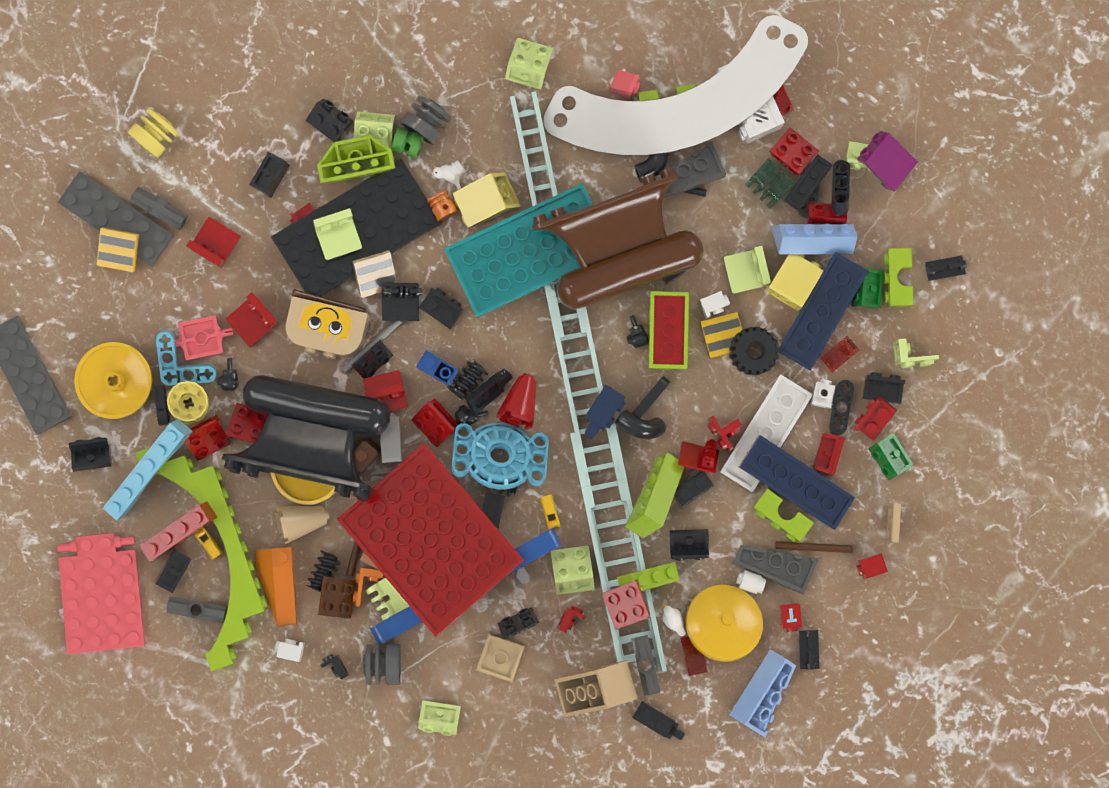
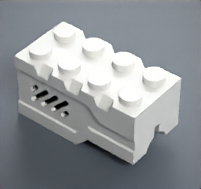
(761, 122)

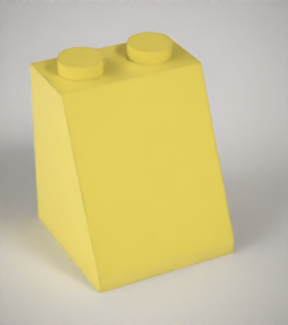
(486, 199)
(795, 281)

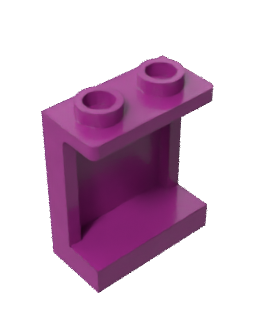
(887, 160)

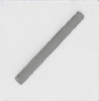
(381, 336)

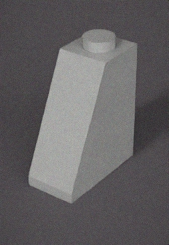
(391, 442)

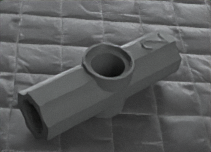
(159, 208)
(184, 608)
(648, 678)

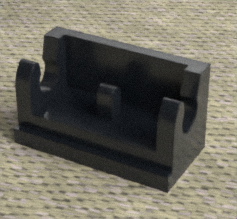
(269, 174)
(173, 570)

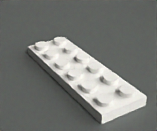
(772, 421)

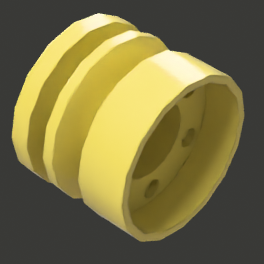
(153, 132)
(183, 393)

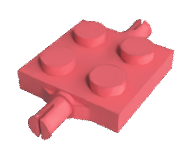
(201, 337)

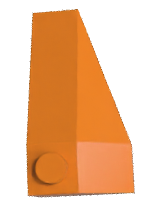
(277, 578)

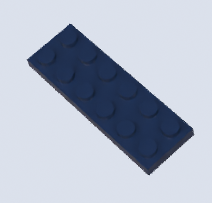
(823, 311)
(796, 482)

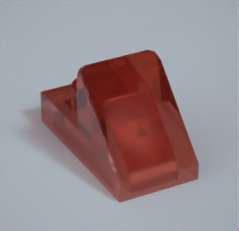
(839, 354)
(694, 659)

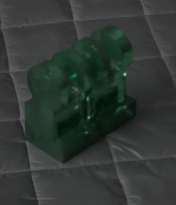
(768, 174)

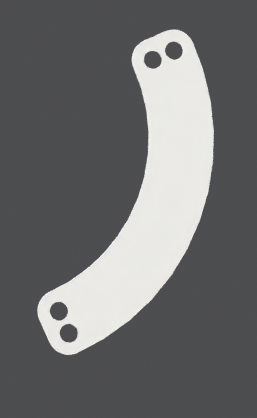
(686, 117)

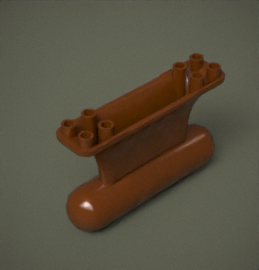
(620, 244)

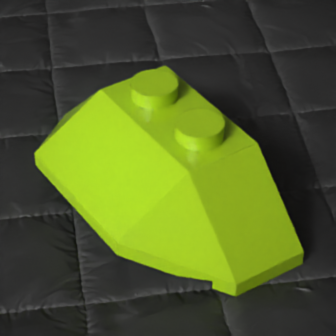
(355, 159)

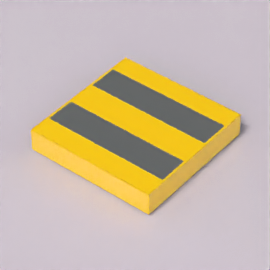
(117, 249)
(719, 333)

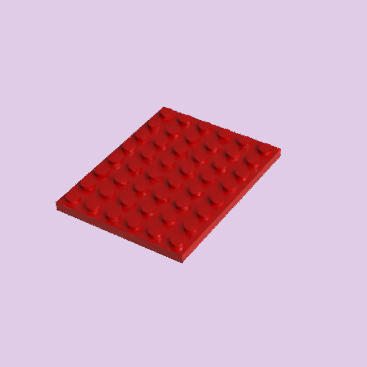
(430, 540)

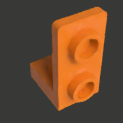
(373, 575)

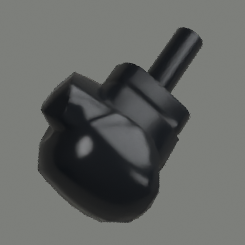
(637, 335)
(229, 379)
(466, 416)

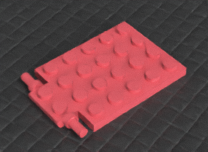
(101, 594)

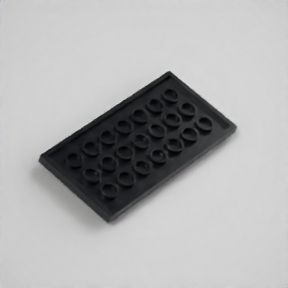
(386, 214)

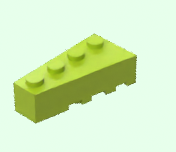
(655, 496)

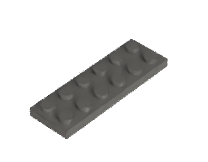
(106, 210)
(30, 378)

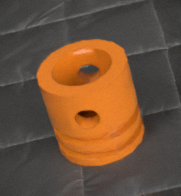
(442, 206)

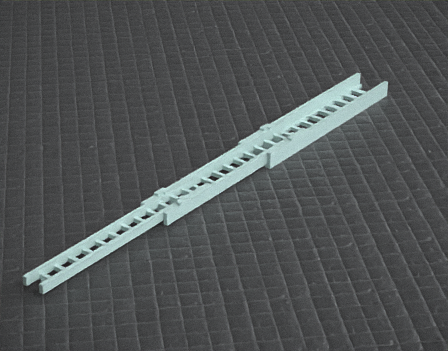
(576, 441)

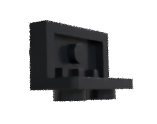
(329, 120)
(887, 388)
(90, 454)
(689, 544)

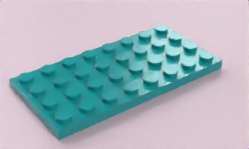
(512, 258)

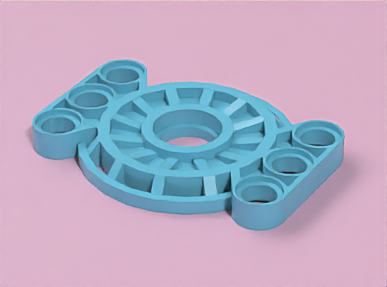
(500, 436)

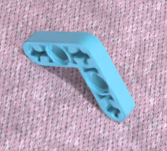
(173, 367)

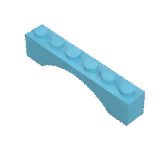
(145, 470)

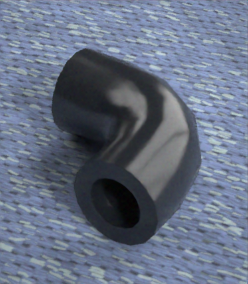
(653, 165)
(640, 428)

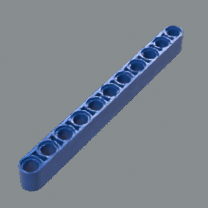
(408, 618)

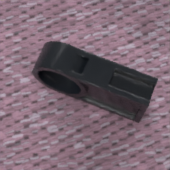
(161, 405)

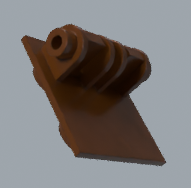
(336, 597)

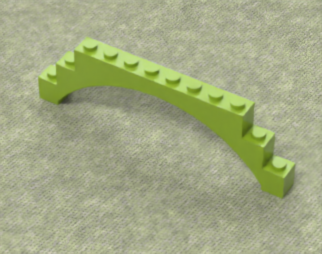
(244, 587)

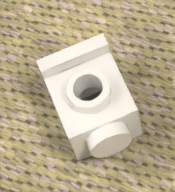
(714, 304)
(819, 400)
(289, 650)

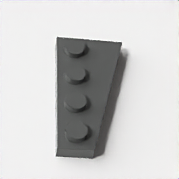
(696, 170)
(779, 567)

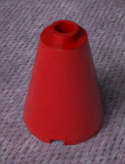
(519, 403)

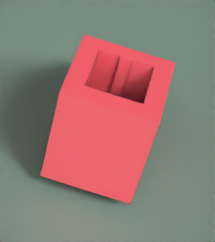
(625, 84)

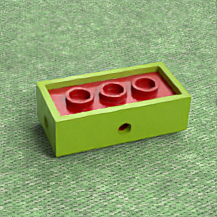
(668, 331)

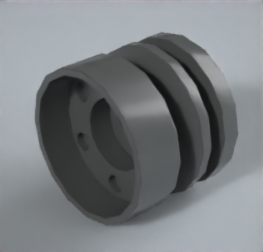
(426, 119)
(382, 664)

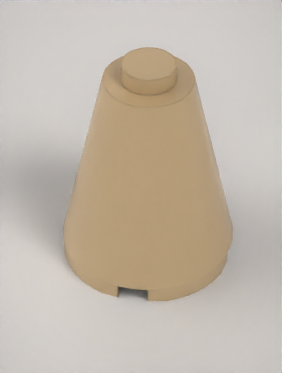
(299, 520)

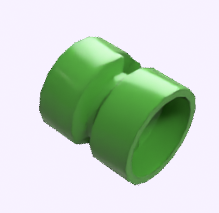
(407, 142)

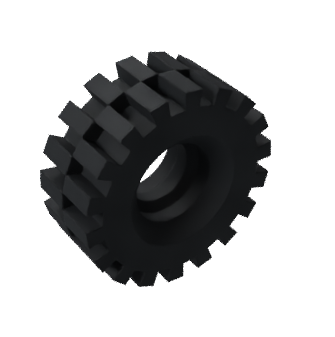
(739, 351)

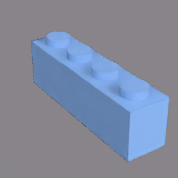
(815, 238)
(763, 693)

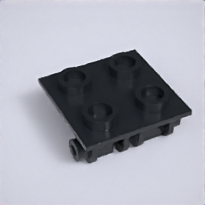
(400, 301)
(372, 360)
(512, 625)

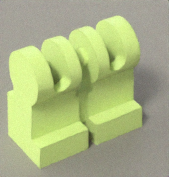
(395, 604)

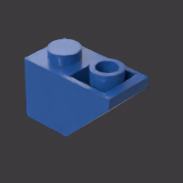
(437, 368)

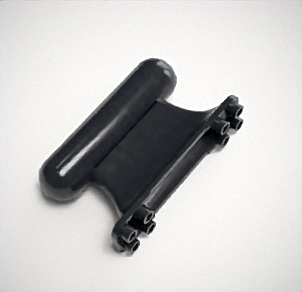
(309, 433)

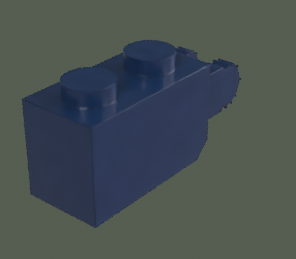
(603, 410)

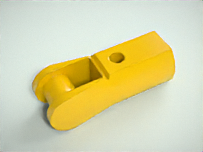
(549, 508)
(209, 545)

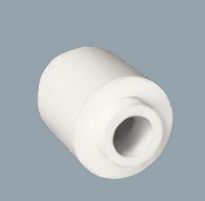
(751, 582)

